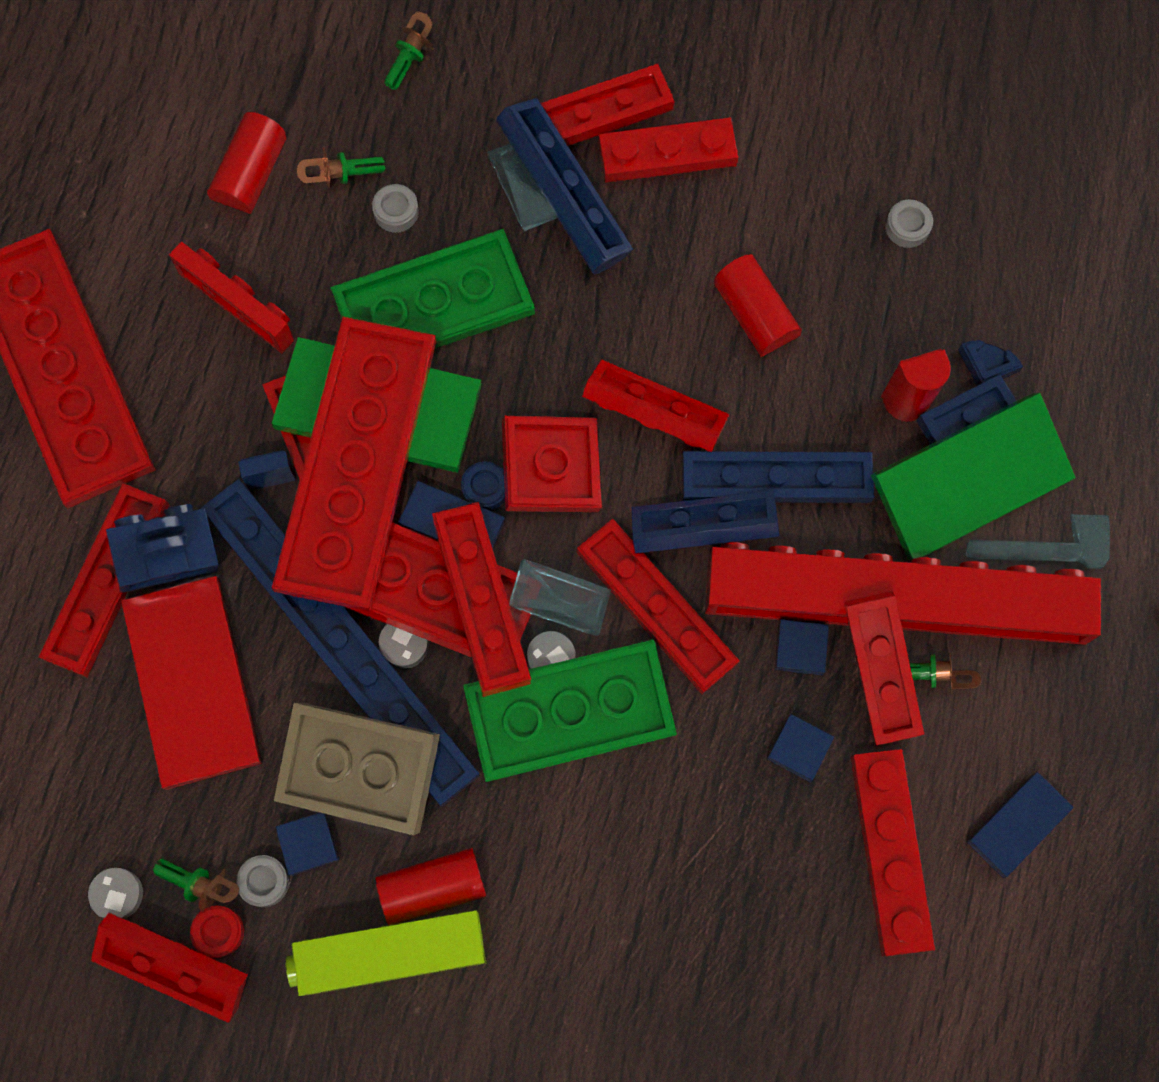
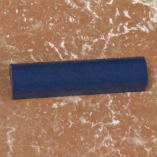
(564, 185)

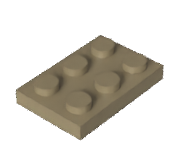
(357, 768)

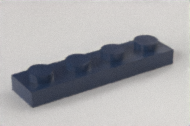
(792, 475)

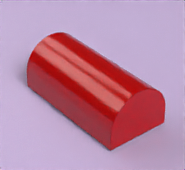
(247, 162)
(756, 305)
(916, 385)
(430, 887)

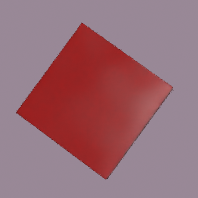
(551, 464)

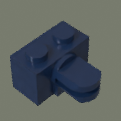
(161, 548)

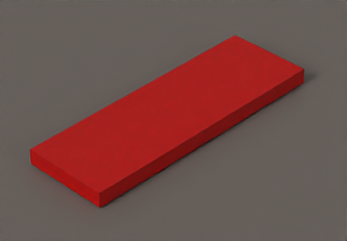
(64, 375)
(355, 464)

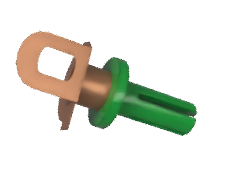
(409, 50)
(339, 168)
(943, 671)
(197, 883)

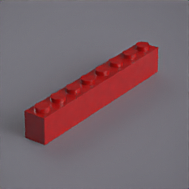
(928, 594)

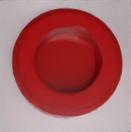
(217, 931)

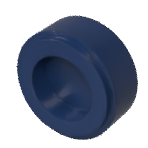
(484, 484)

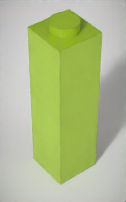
(386, 953)

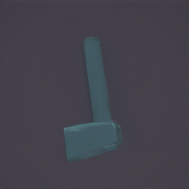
(1090, 545)

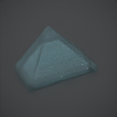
(521, 190)
(559, 597)

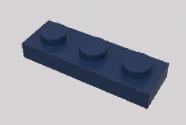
(704, 521)

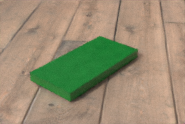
(443, 292)
(441, 422)
(973, 476)
(572, 711)

